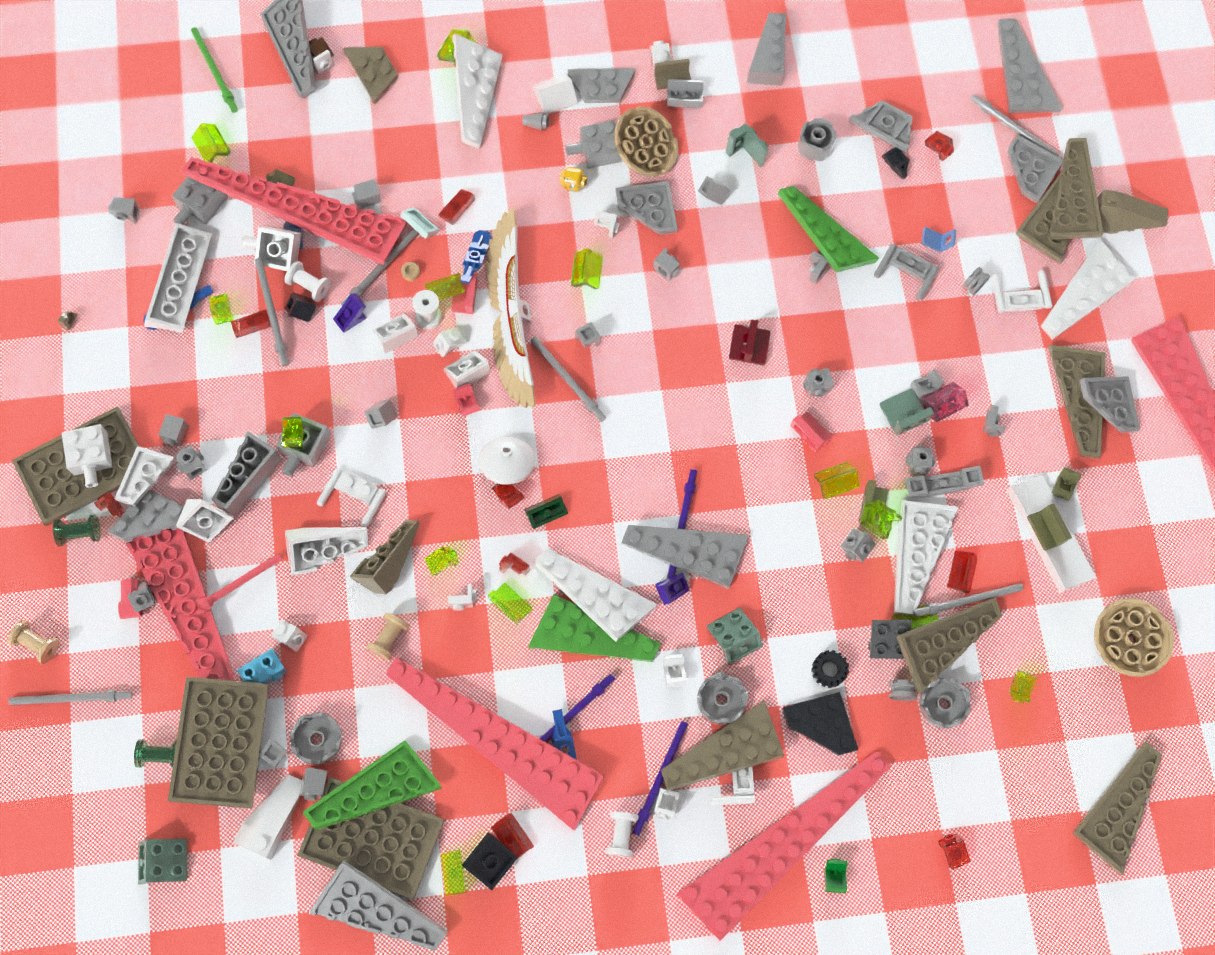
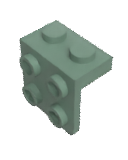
(746, 138)

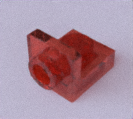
(940, 143)
(508, 494)
(108, 501)
(517, 564)
(954, 850)

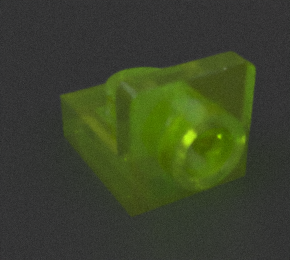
(220, 309)

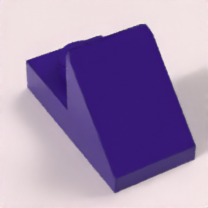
(350, 313)
(672, 588)

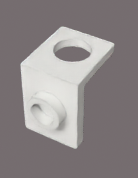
(322, 61)

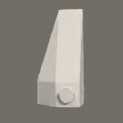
(318, 546)
(267, 823)

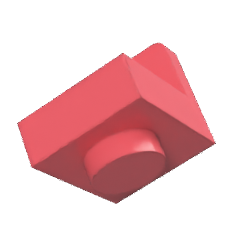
(465, 399)

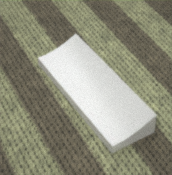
(178, 278)
(1064, 563)

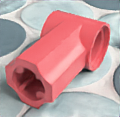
(124, 607)

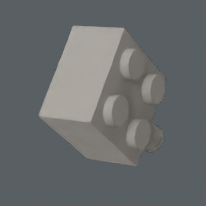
(596, 144)
(196, 200)
(314, 441)

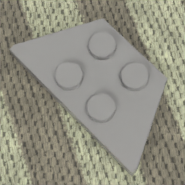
(601, 84)
(886, 123)

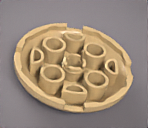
(645, 141)
(1151, 633)

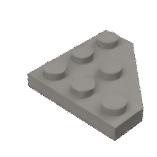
(1032, 167)
(649, 205)
(1113, 400)
(147, 518)

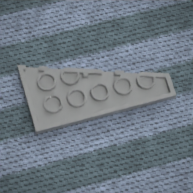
(289, 34)
(1024, 79)
(701, 553)

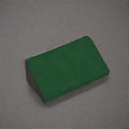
(546, 511)

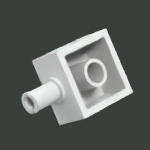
(275, 246)
(87, 452)

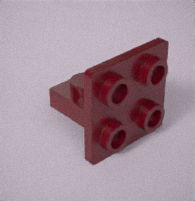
(749, 343)

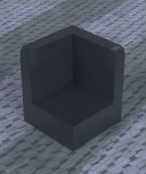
(300, 307)

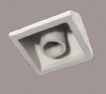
(555, 94)
(395, 333)
(467, 369)
(202, 519)

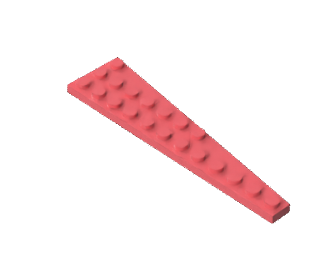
(340, 223)
(1182, 380)
(177, 585)
(539, 768)
(746, 876)

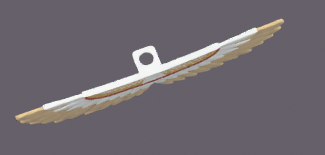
(508, 329)

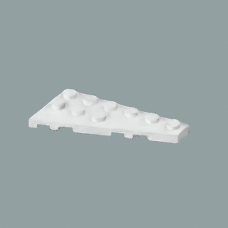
(475, 81)
(1093, 284)
(918, 547)
(603, 600)

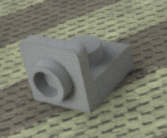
(819, 266)
(991, 422)
(142, 597)

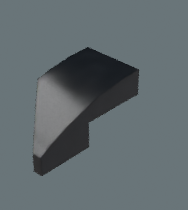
(897, 161)

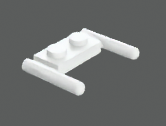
(1022, 299)
(354, 488)
(742, 788)

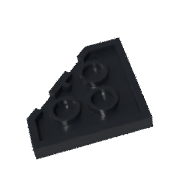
(823, 722)

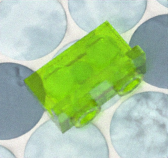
(446, 52)
(879, 518)

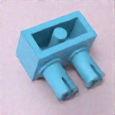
(263, 669)

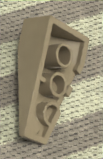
(1128, 213)
(386, 564)

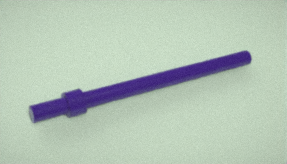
(689, 490)
(597, 690)
(644, 813)

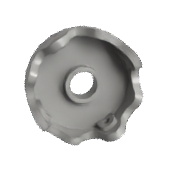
(730, 687)
(958, 699)
(306, 728)

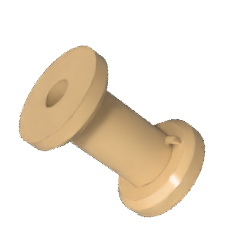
(387, 636)
(43, 648)

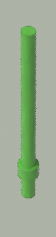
(226, 94)

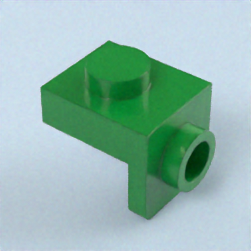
(835, 876)

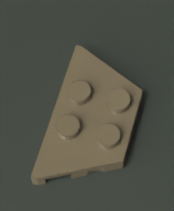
(372, 69)

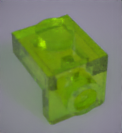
(292, 432)
(441, 560)
(1022, 686)

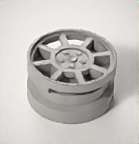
(976, 280)
(902, 690)

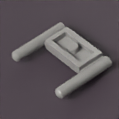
(910, 264)

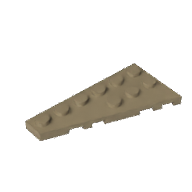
(1037, 226)
(1085, 421)
(940, 643)
(1116, 815)

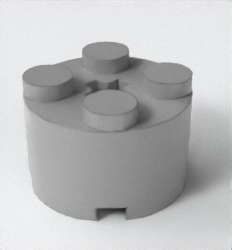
(816, 139)

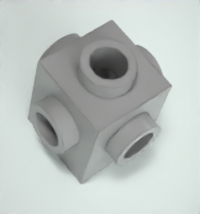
(818, 382)
(190, 462)
(915, 462)
(857, 545)

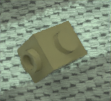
(281, 177)
(1066, 483)

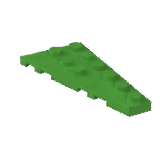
(832, 240)
(571, 630)
(385, 782)

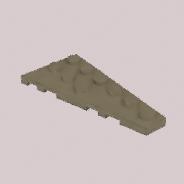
(1076, 202)
(735, 747)

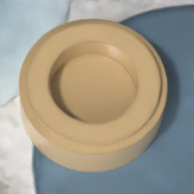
(410, 271)

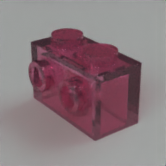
(946, 401)

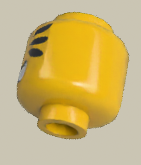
(573, 179)

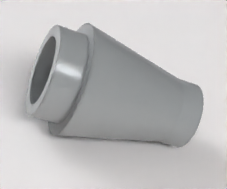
(538, 121)

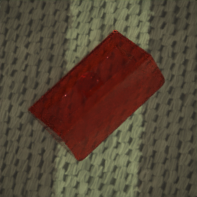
(457, 206)
(251, 323)
(962, 571)
(512, 835)

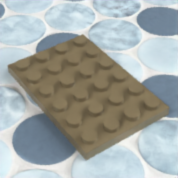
(56, 489)
(218, 742)
(383, 844)

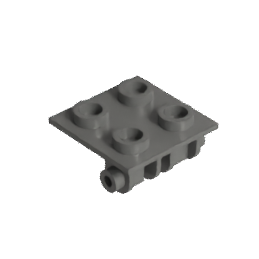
(883, 638)

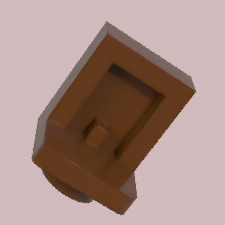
(318, 46)

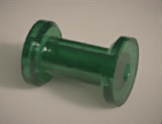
(64, 532)
(155, 754)

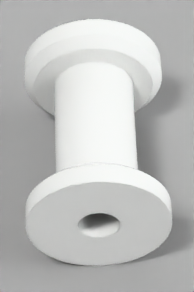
(297, 275)
(427, 311)
(621, 834)

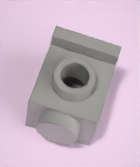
(124, 209)
(667, 265)

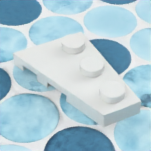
(142, 474)

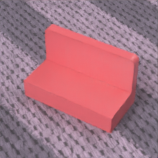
(465, 301)
(811, 431)

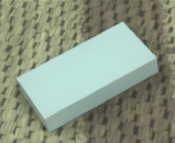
(419, 222)

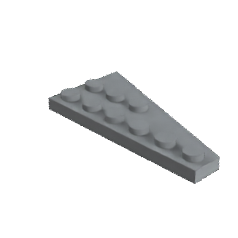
(371, 907)

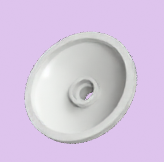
(510, 466)

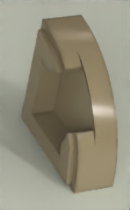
(67, 319)

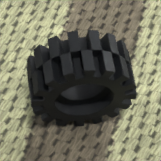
(838, 660)

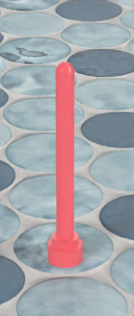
(205, 603)

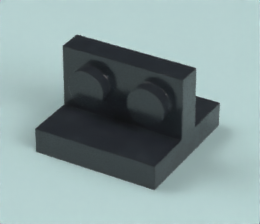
(489, 861)

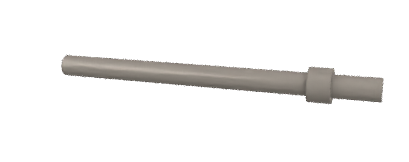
(986, 106)
(395, 252)
(280, 346)
(591, 405)
(933, 608)
(109, 696)

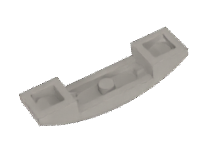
(944, 483)

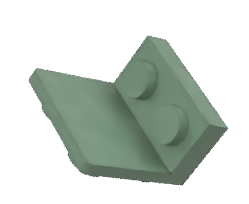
(905, 412)
(735, 635)
(162, 860)

